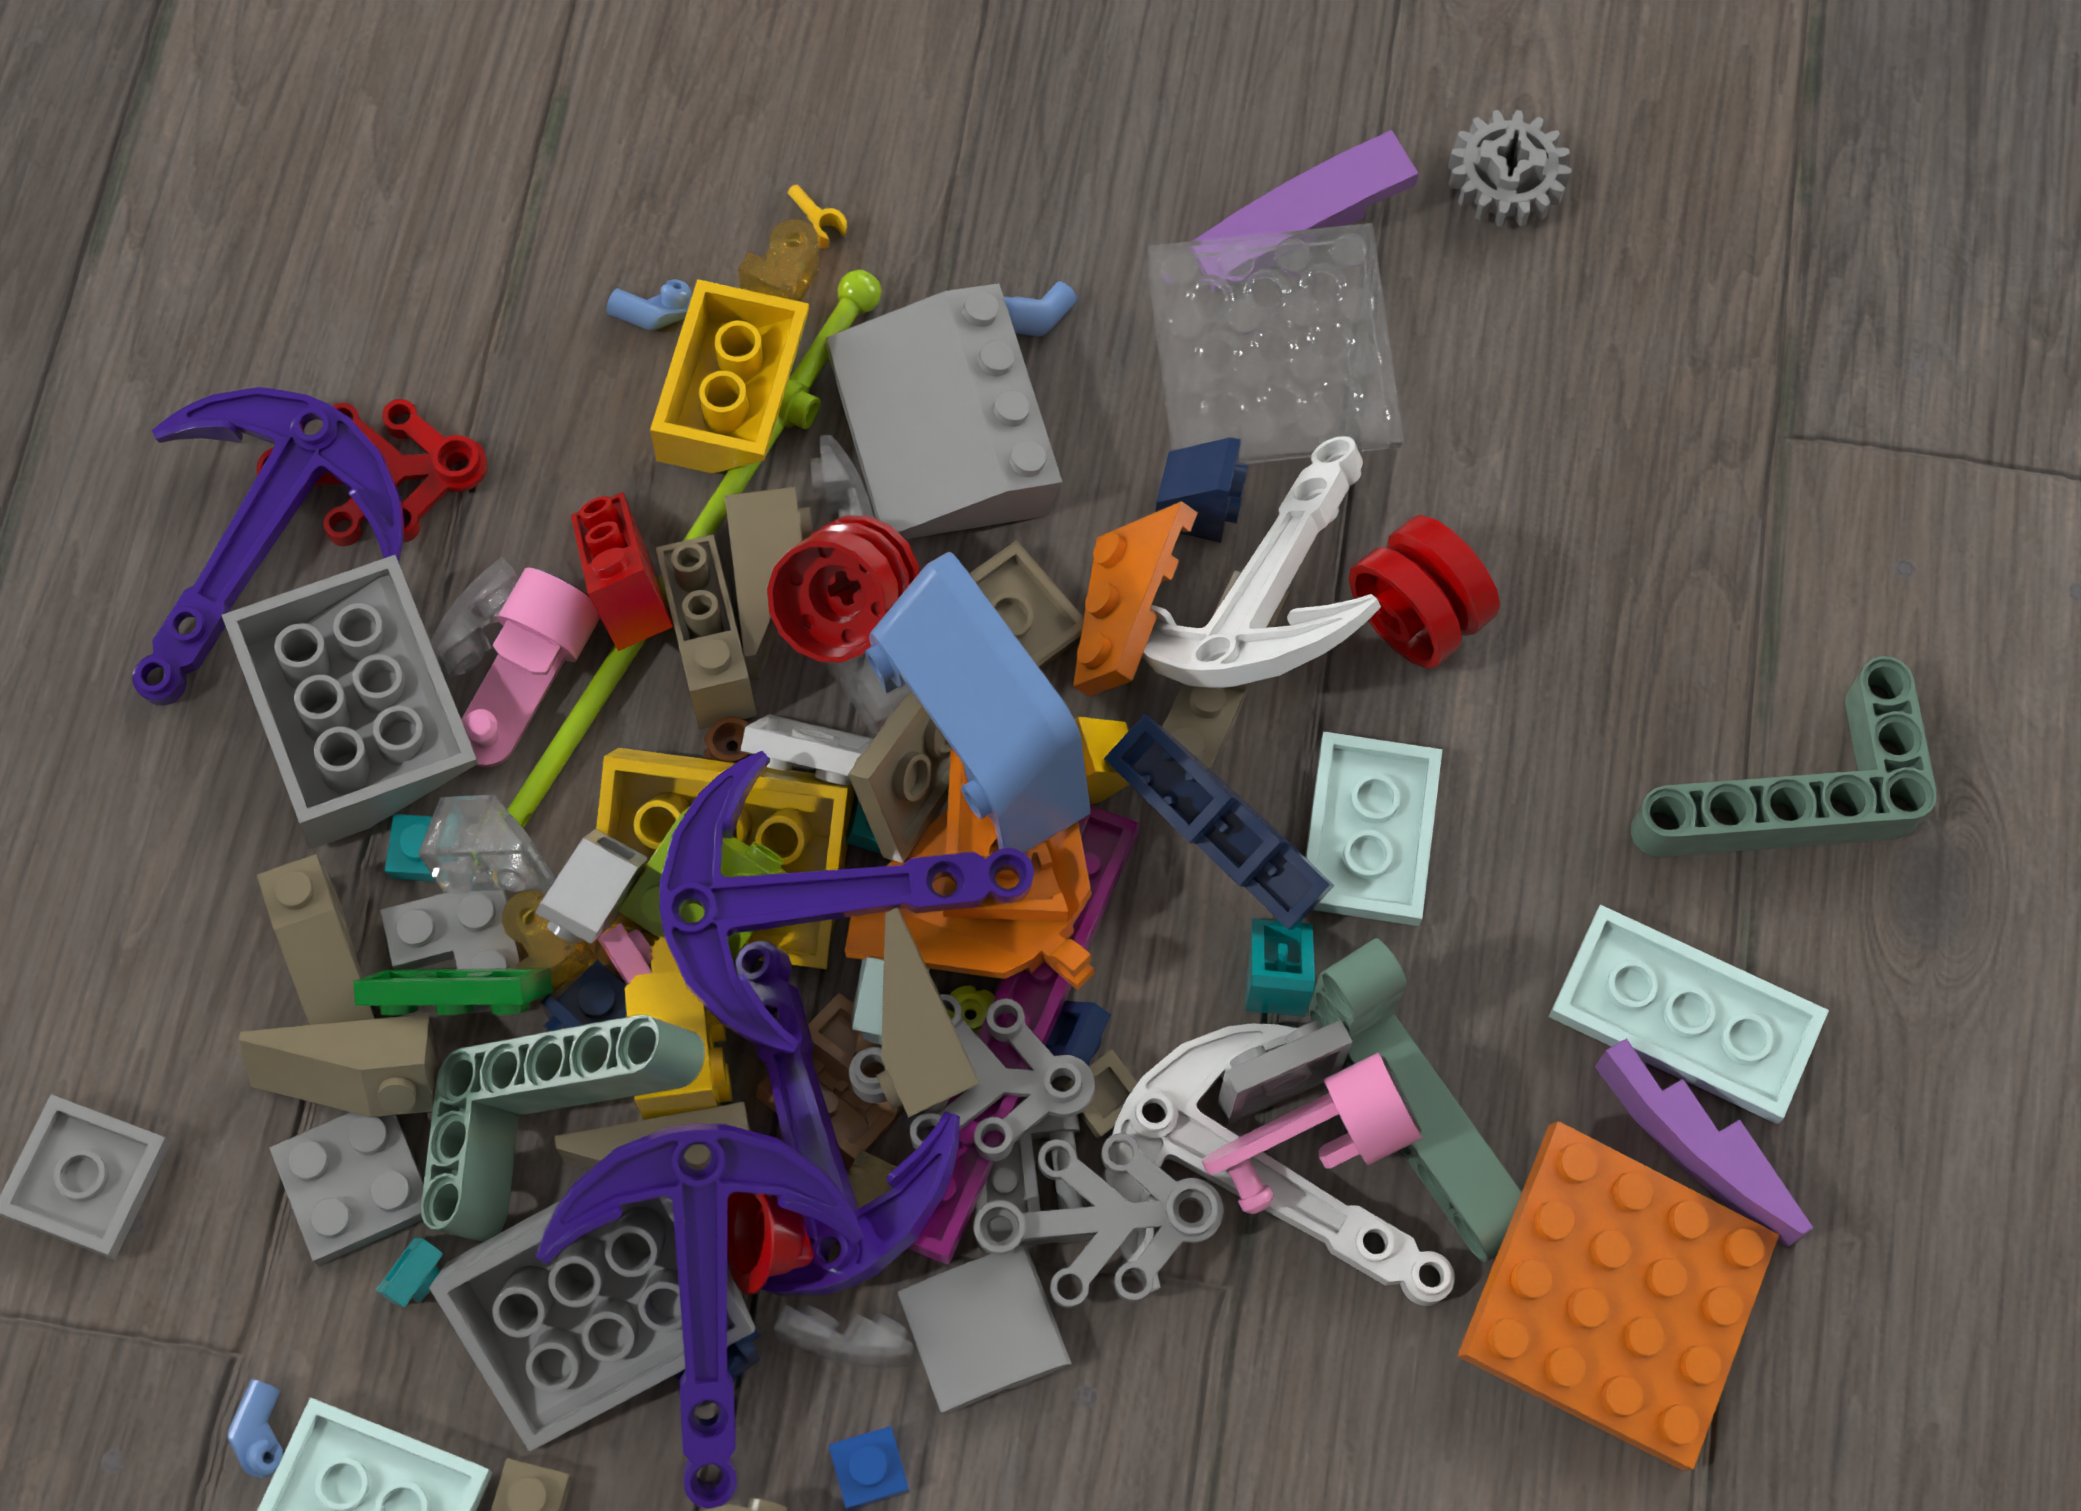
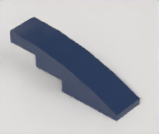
(1218, 822)

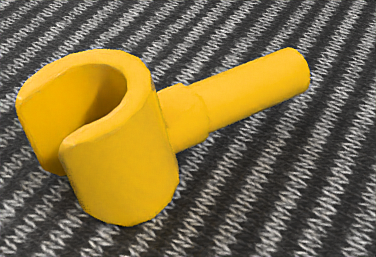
(819, 217)

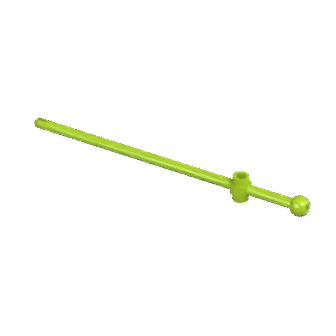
(857, 294)

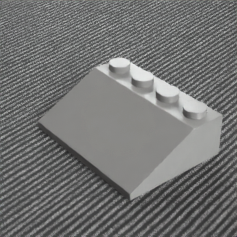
(945, 415)
(350, 698)
(578, 1330)

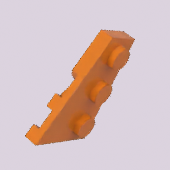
(1121, 589)
(978, 835)

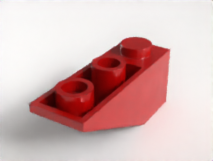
(619, 571)

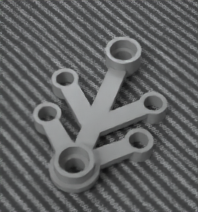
(996, 1081)
(1110, 1218)

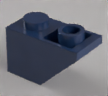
(1207, 481)

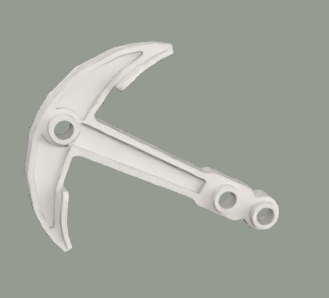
(1236, 643)
(1190, 1136)

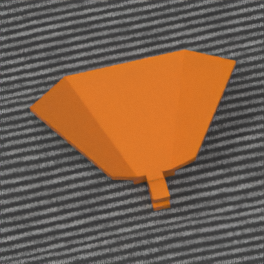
(991, 945)

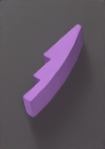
(1328, 193)
(1721, 1162)

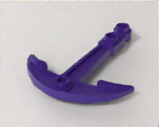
(265, 511)
(788, 899)
(918, 1183)
(699, 1196)

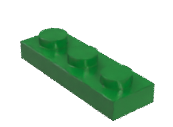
(453, 989)

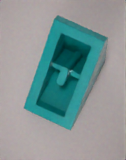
(1280, 968)

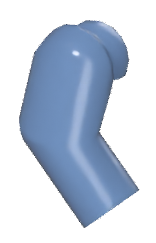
(654, 312)
(1038, 316)
(252, 1435)

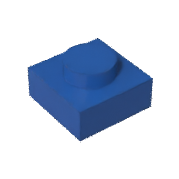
(869, 1468)

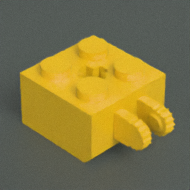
(668, 999)

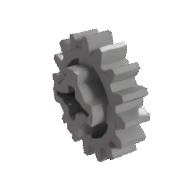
(1536, 168)

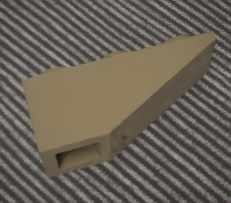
(706, 631)

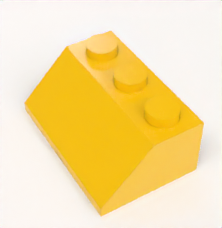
(727, 378)

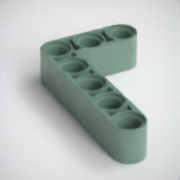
(1810, 795)
(493, 1083)
(1452, 1155)

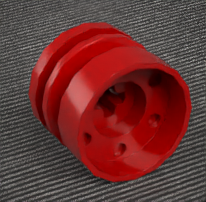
(814, 592)

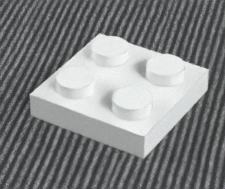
(805, 744)

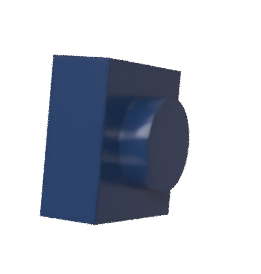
(1078, 1030)

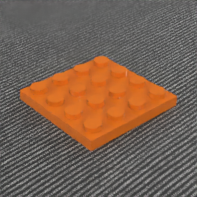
(1619, 1296)

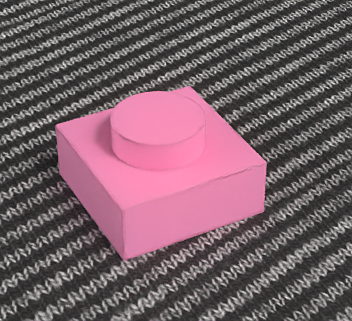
(627, 952)

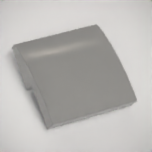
(983, 1328)

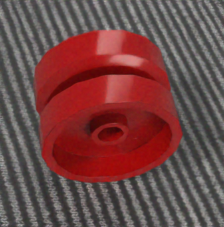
(1427, 591)

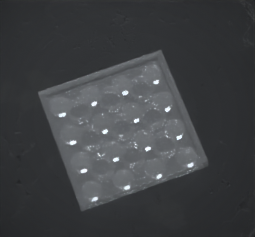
(1275, 342)

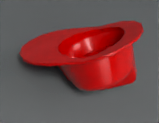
(763, 1240)

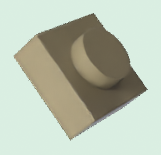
(1112, 1088)
(531, 1488)

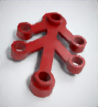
(433, 467)

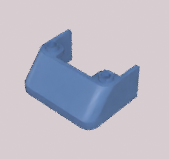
(986, 702)

